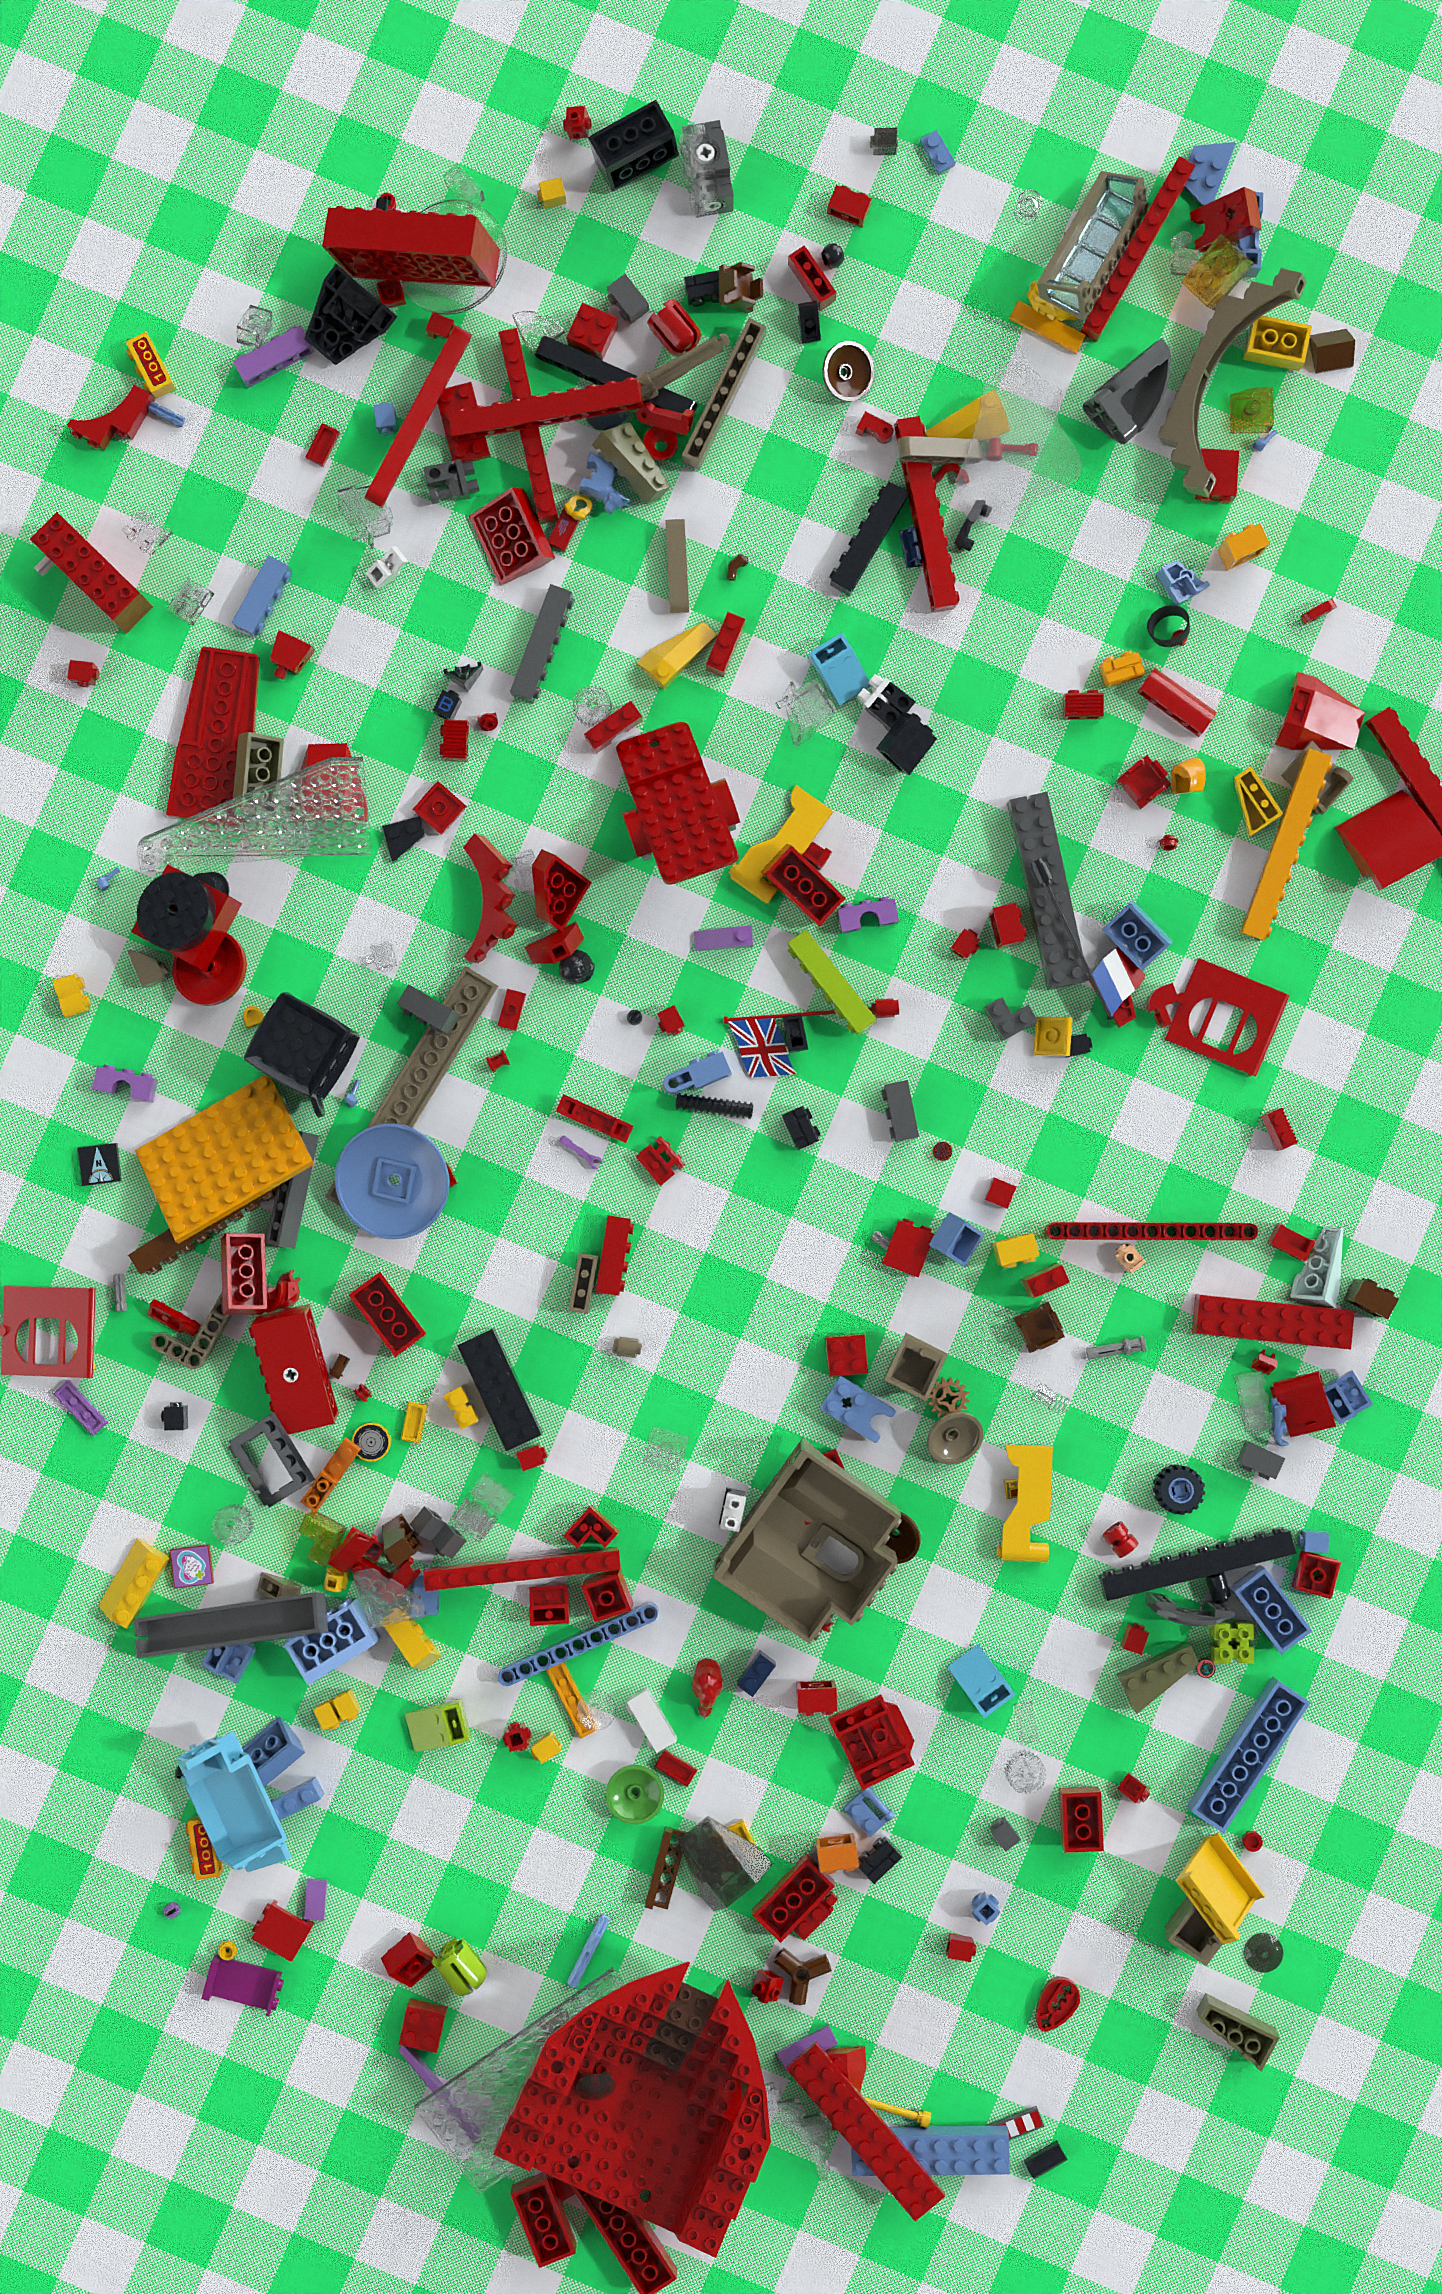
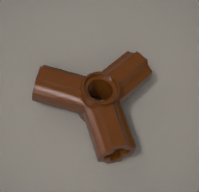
(791, 1965)

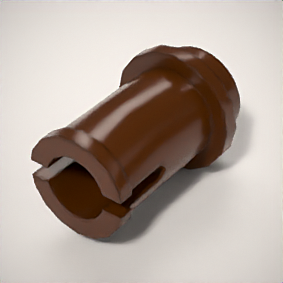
(339, 1366)

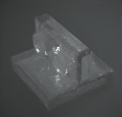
(665, 1450)

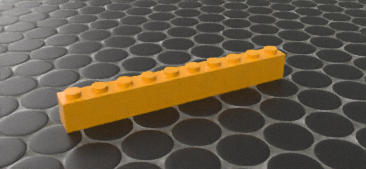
(1285, 844)

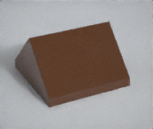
(1332, 350)

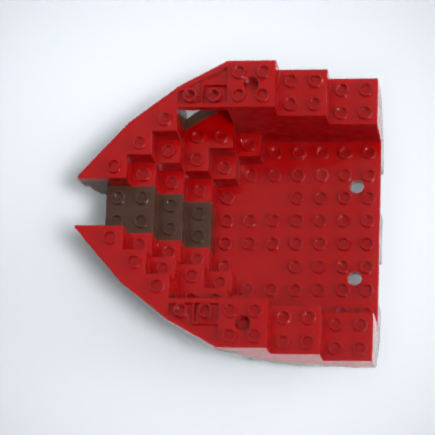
(681, 2114)

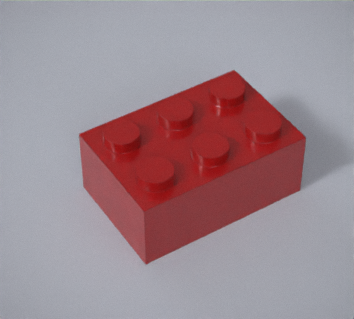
(1081, 1819)

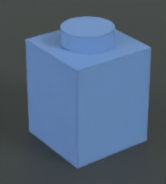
(385, 418)
(1314, 1541)

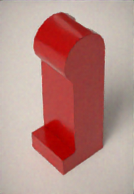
(666, 418)

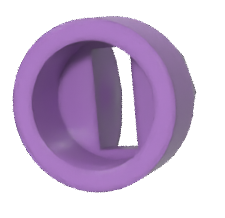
(171, 1905)

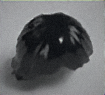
(576, 968)

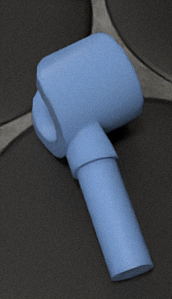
(1260, 443)
(102, 882)
(350, 1099)

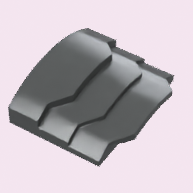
(1210, 1614)

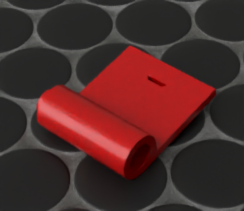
(1305, 1403)

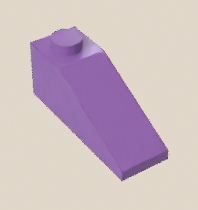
(724, 938)

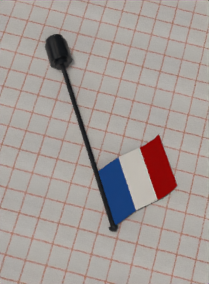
(1115, 974)

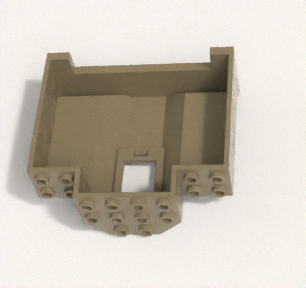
(774, 1556)

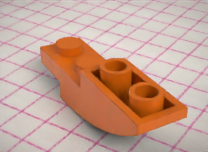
(330, 1475)

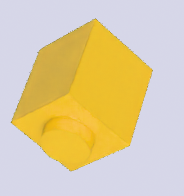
(551, 193)
(546, 1747)

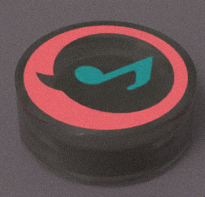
(1205, 1668)

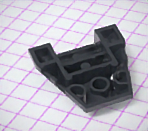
(345, 317)

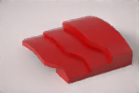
(874, 1740)

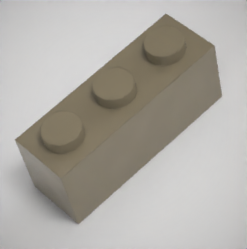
(583, 1283)

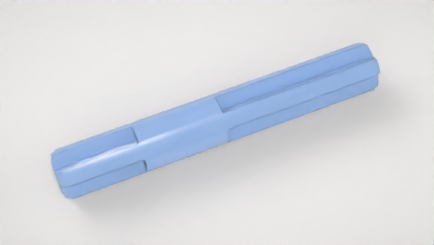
(588, 1950)

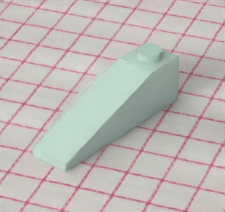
(1321, 1275)

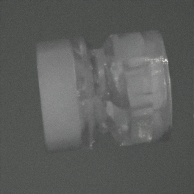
(1028, 207)

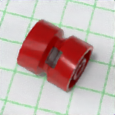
(1120, 1539)

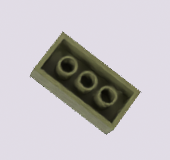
(257, 762)

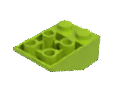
(438, 1725)

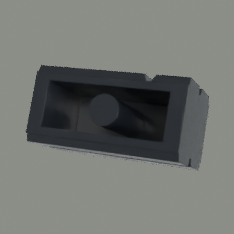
(702, 288)
(800, 1127)
(879, 1859)

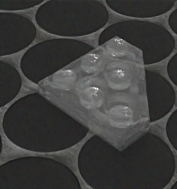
(386, 1600)

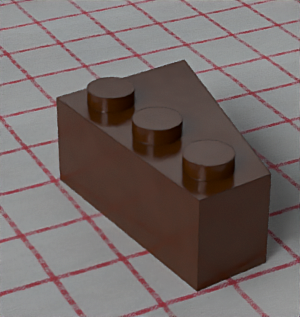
(399, 1540)

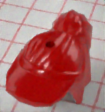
(707, 1687)

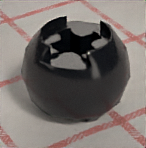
(832, 255)

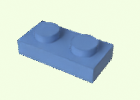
(937, 152)

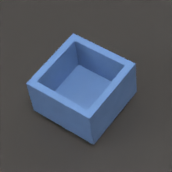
(956, 1239)

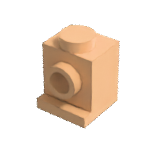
(1130, 1266)

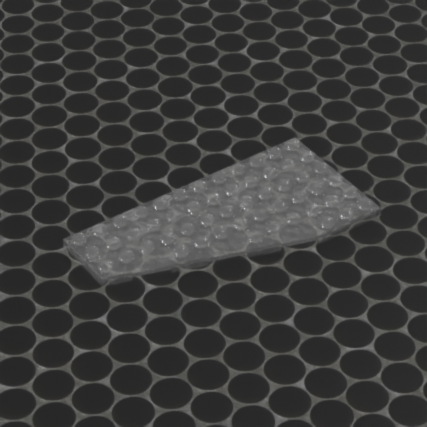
(475, 2104)

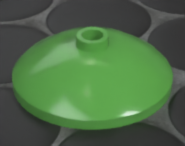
(633, 1807)

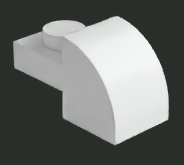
(387, 568)

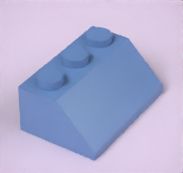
(1137, 935)
(274, 1750)

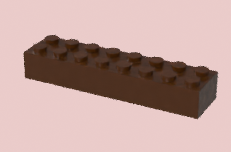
(165, 1249)

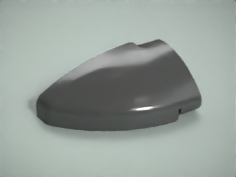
(1132, 395)

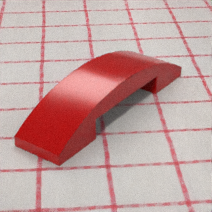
(594, 1118)

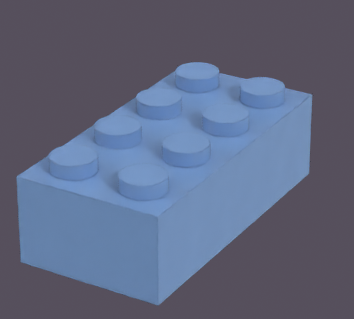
(1270, 1609)

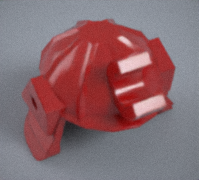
(284, 1294)

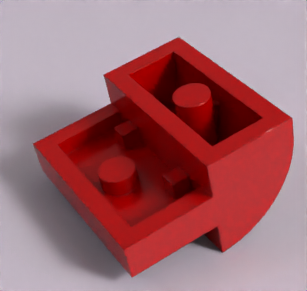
(549, 1605)

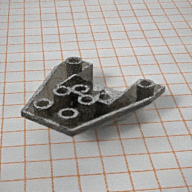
(722, 1862)

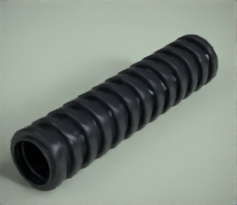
(714, 1106)

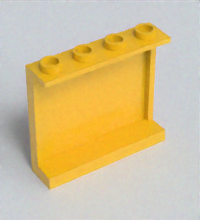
(1219, 1887)

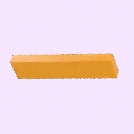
(1052, 330)
(568, 1694)

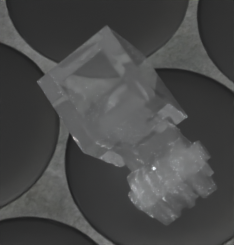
(1182, 259)

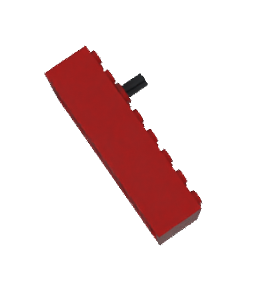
(411, 246)

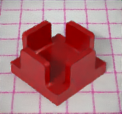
(1144, 781)

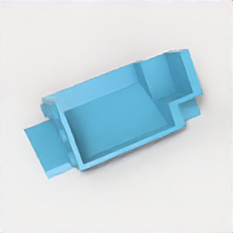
(233, 1804)

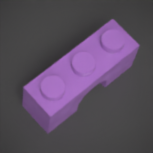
(884, 910)
(108, 1079)

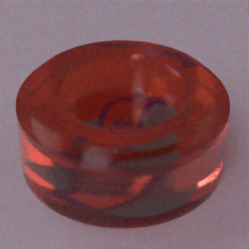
(942, 1151)

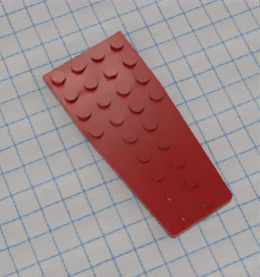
(217, 711)

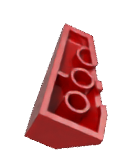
(851, 2062)

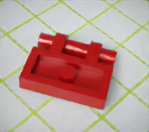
(656, 1165)

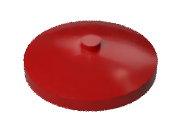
(219, 981)

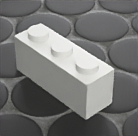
(651, 1720)

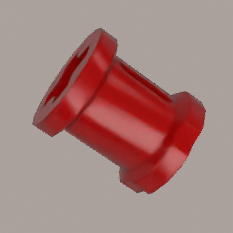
(498, 1061)

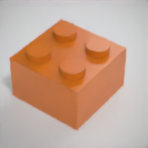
(837, 1853)

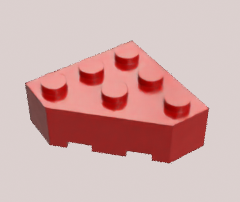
(556, 889)

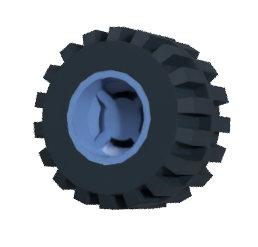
(1178, 1489)

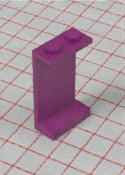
(243, 1983)

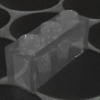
(1253, 1401)

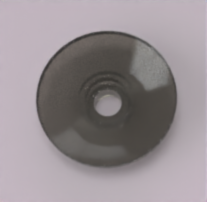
(1257, 1946)

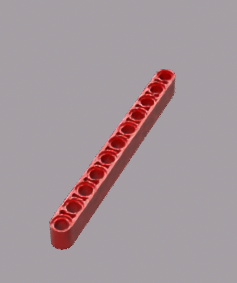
(418, 416)
(1141, 1231)

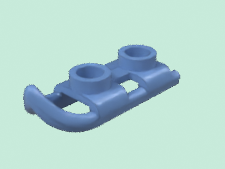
(1278, 1426)

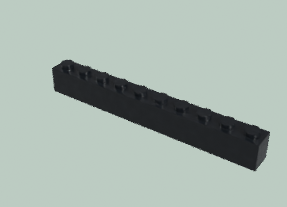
(1197, 1564)

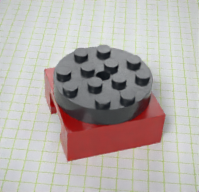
(184, 916)

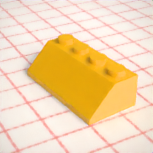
(133, 1583)

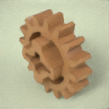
(944, 1385)

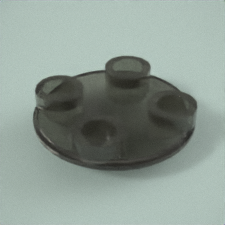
(594, 2086)

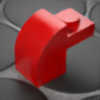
(1158, 1000)

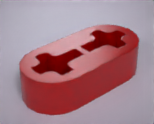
(1318, 611)

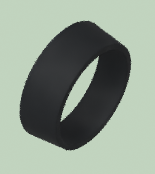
(1165, 611)

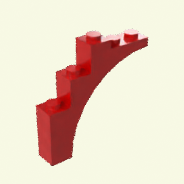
(496, 897)

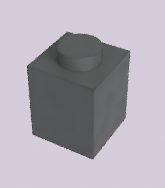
(1004, 1833)

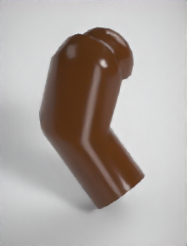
(734, 564)

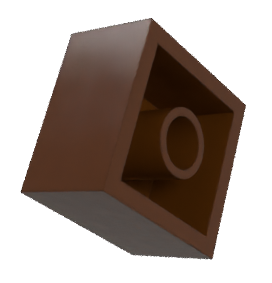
(1371, 1299)

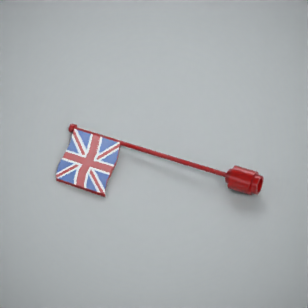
(763, 1044)

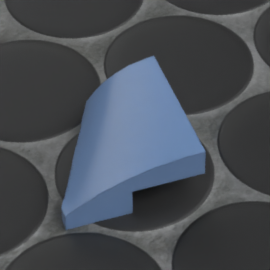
(1180, 582)

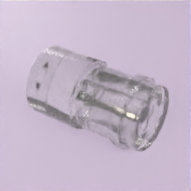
(1052, 1400)

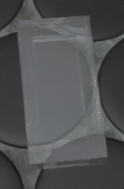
(1025, 1722)

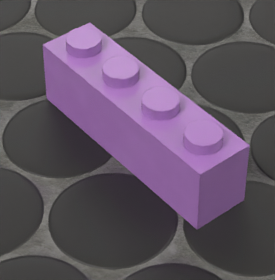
(273, 356)

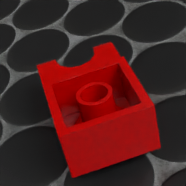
(1231, 215)

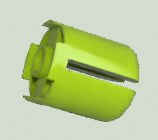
(460, 1967)

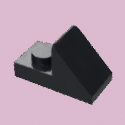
(809, 322)
(795, 1033)

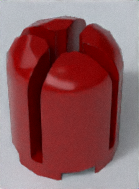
(675, 328)

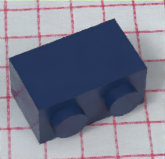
(756, 1673)

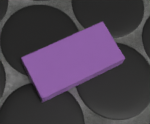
(315, 1899)

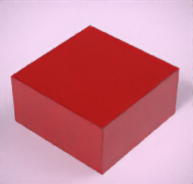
(391, 293)
(1000, 1193)

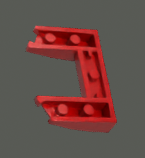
(350, 1557)

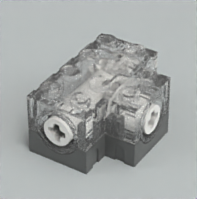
(706, 168)

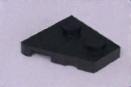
(402, 836)

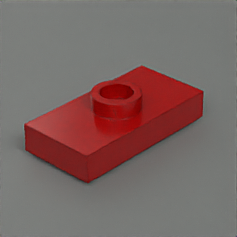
(511, 1009)

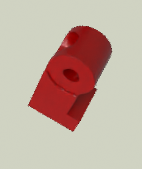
(875, 427)

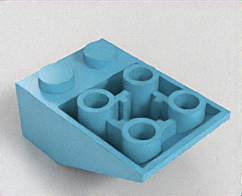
(839, 669)
(981, 1680)

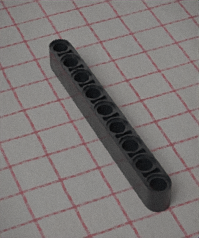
(600, 372)

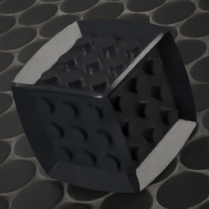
(302, 1048)

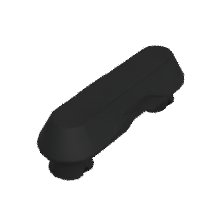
(962, 539)

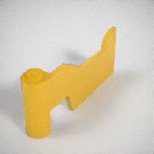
(798, 831)
(1032, 1504)

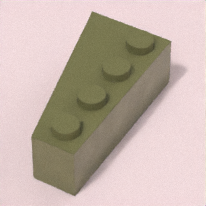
(633, 461)
(1155, 1675)
(1240, 2030)

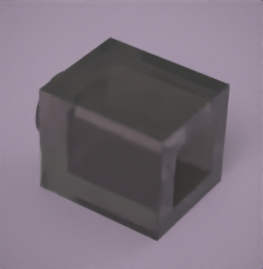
(884, 141)

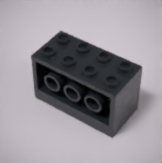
(633, 145)

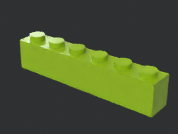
(831, 982)

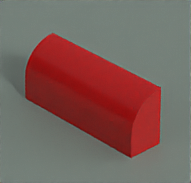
(1177, 702)

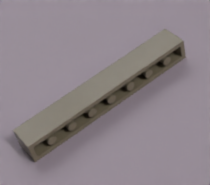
(724, 394)

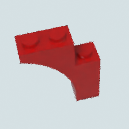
(123, 420)

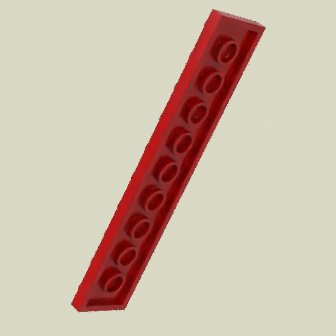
(865, 2131)

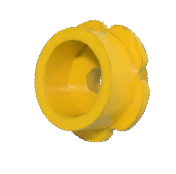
(227, 1955)

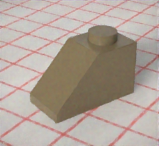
(148, 969)
(276, 1587)

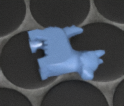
(601, 484)

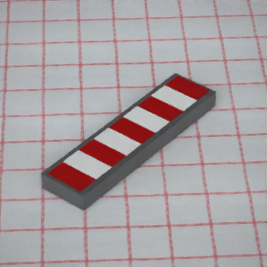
(1021, 2122)

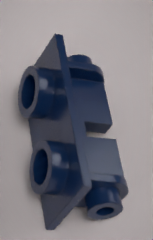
(910, 547)

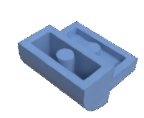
(1346, 1397)
(229, 1661)

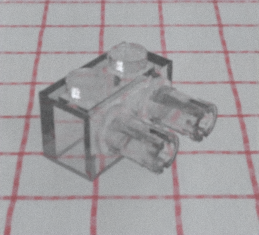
(491, 1494)

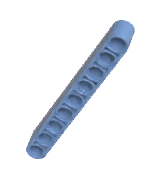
(571, 1650)

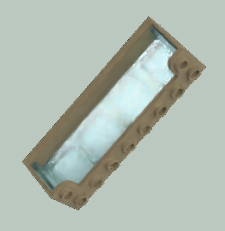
(1094, 243)

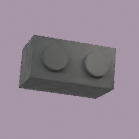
(627, 298)
(1261, 1460)

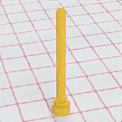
(921, 2117)

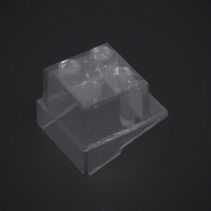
(365, 516)
(806, 710)

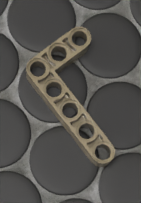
(196, 1348)

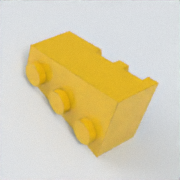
(1255, 801)
(414, 1644)

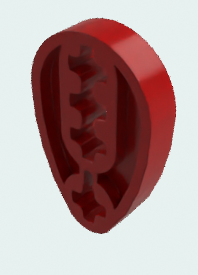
(1067, 2006)

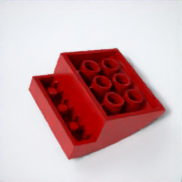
(1391, 839)

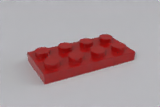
(455, 398)

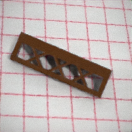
(658, 1870)

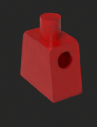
(289, 654)

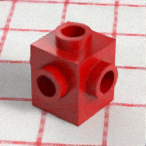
(577, 122)
(513, 1742)
(767, 1986)

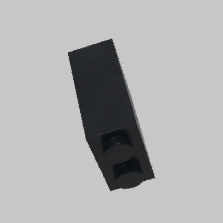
(906, 742)

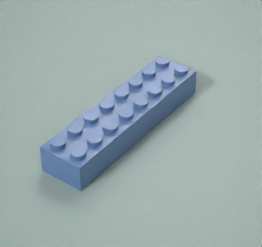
(1248, 1754)
(951, 2150)

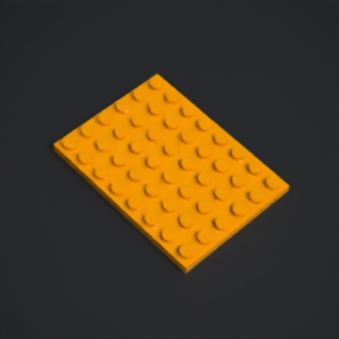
(223, 1158)

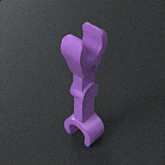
(580, 1151)

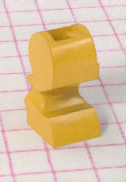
(335, 1580)

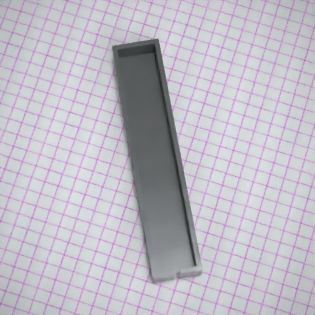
(1034, 839)
(231, 1625)

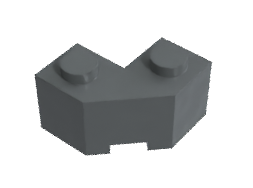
(432, 1527)

